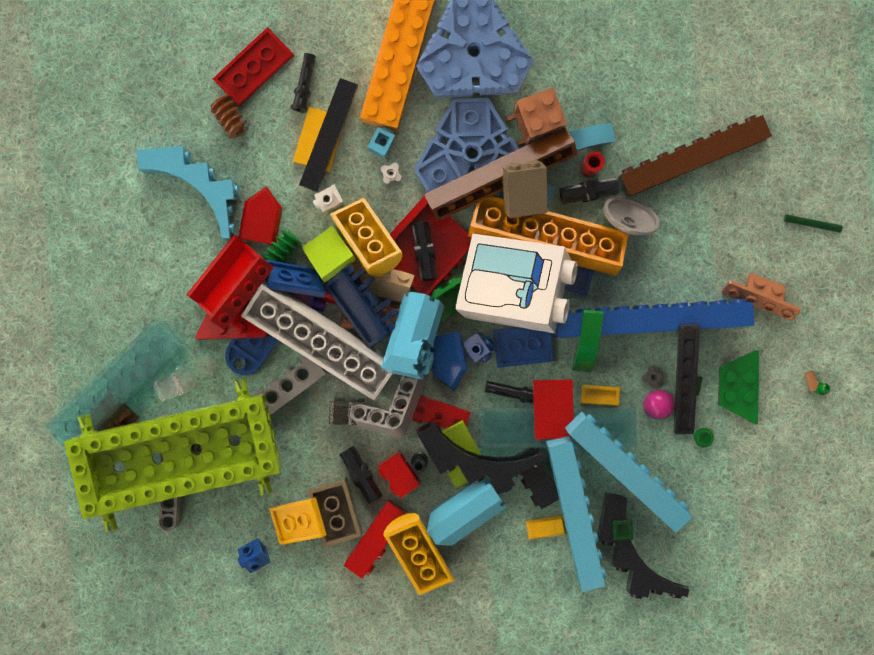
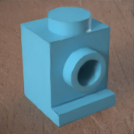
(381, 134)

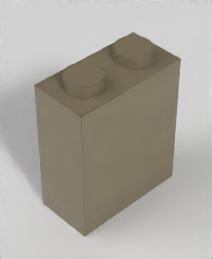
(525, 189)

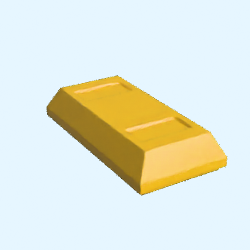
(600, 395)
(545, 527)

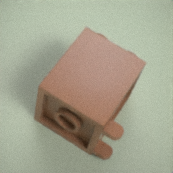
(538, 116)

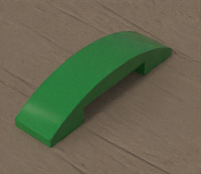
(588, 341)

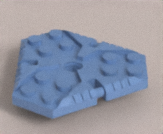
(474, 26)
(467, 127)

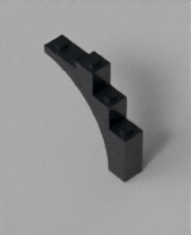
(475, 466)
(625, 557)

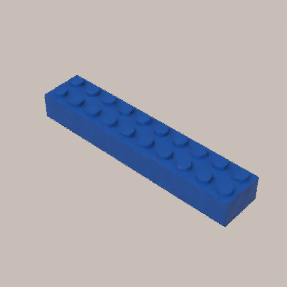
(663, 318)

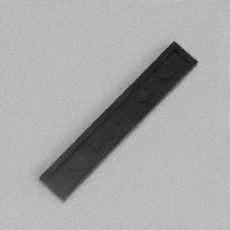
(328, 135)
(686, 378)

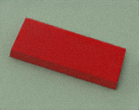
(253, 67)

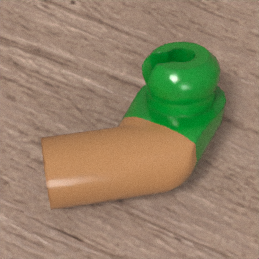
(816, 386)

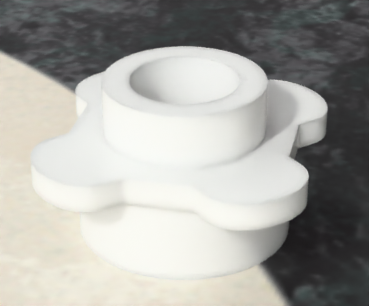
(390, 178)

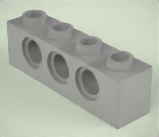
(315, 373)

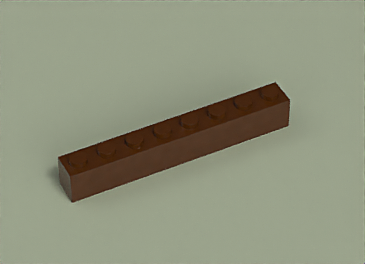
(694, 156)
(489, 178)

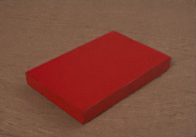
(552, 408)

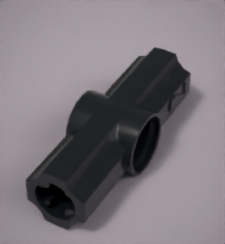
(589, 190)
(424, 251)
(361, 475)

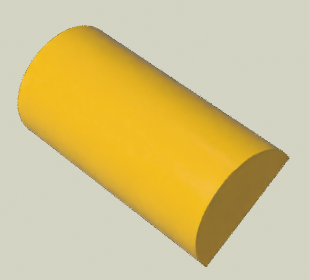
(367, 237)
(417, 553)

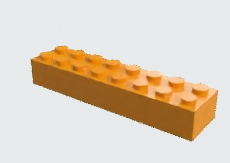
(397, 63)
(586, 242)

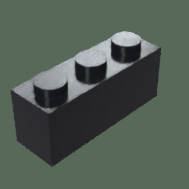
(540, 484)

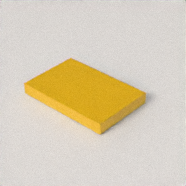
(309, 135)
(297, 521)

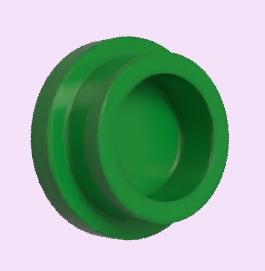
(703, 437)

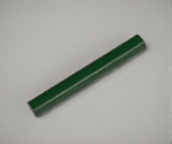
(813, 223)

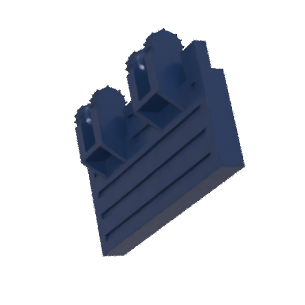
(359, 305)

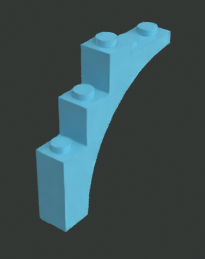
(175, 162)

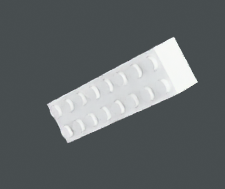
(318, 339)

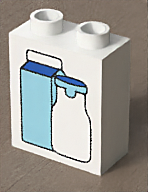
(516, 283)

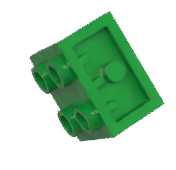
(448, 297)

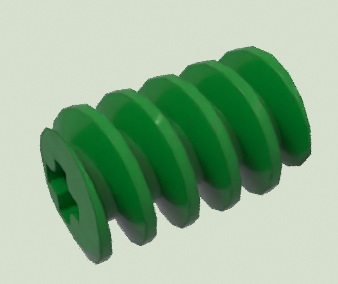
(282, 248)

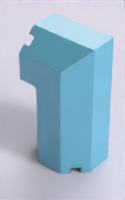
(413, 336)
(464, 512)

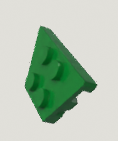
(740, 386)

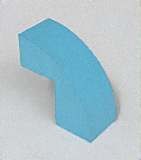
(593, 136)

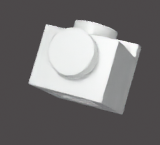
(335, 199)

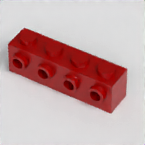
(442, 413)
(373, 541)

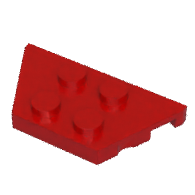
(237, 329)

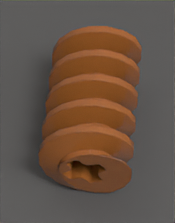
(228, 118)

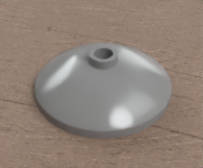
(631, 216)

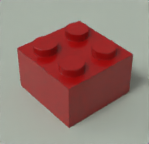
(399, 474)

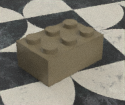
(337, 511)

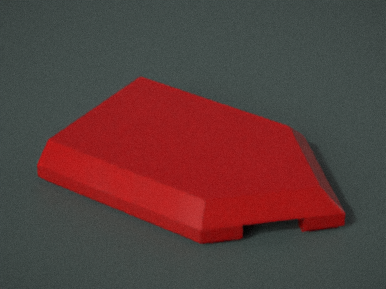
(260, 218)

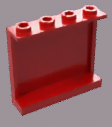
(449, 243)
(230, 281)

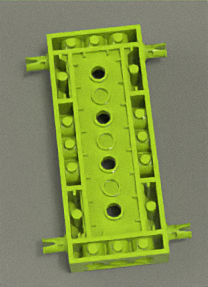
(105, 490)

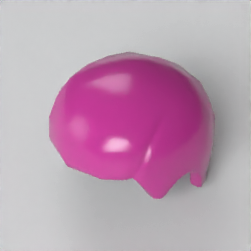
(658, 404)

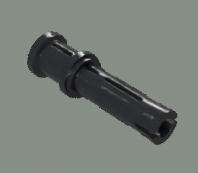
(300, 92)
(523, 394)
(419, 457)

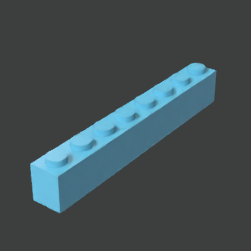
(628, 471)
(575, 513)

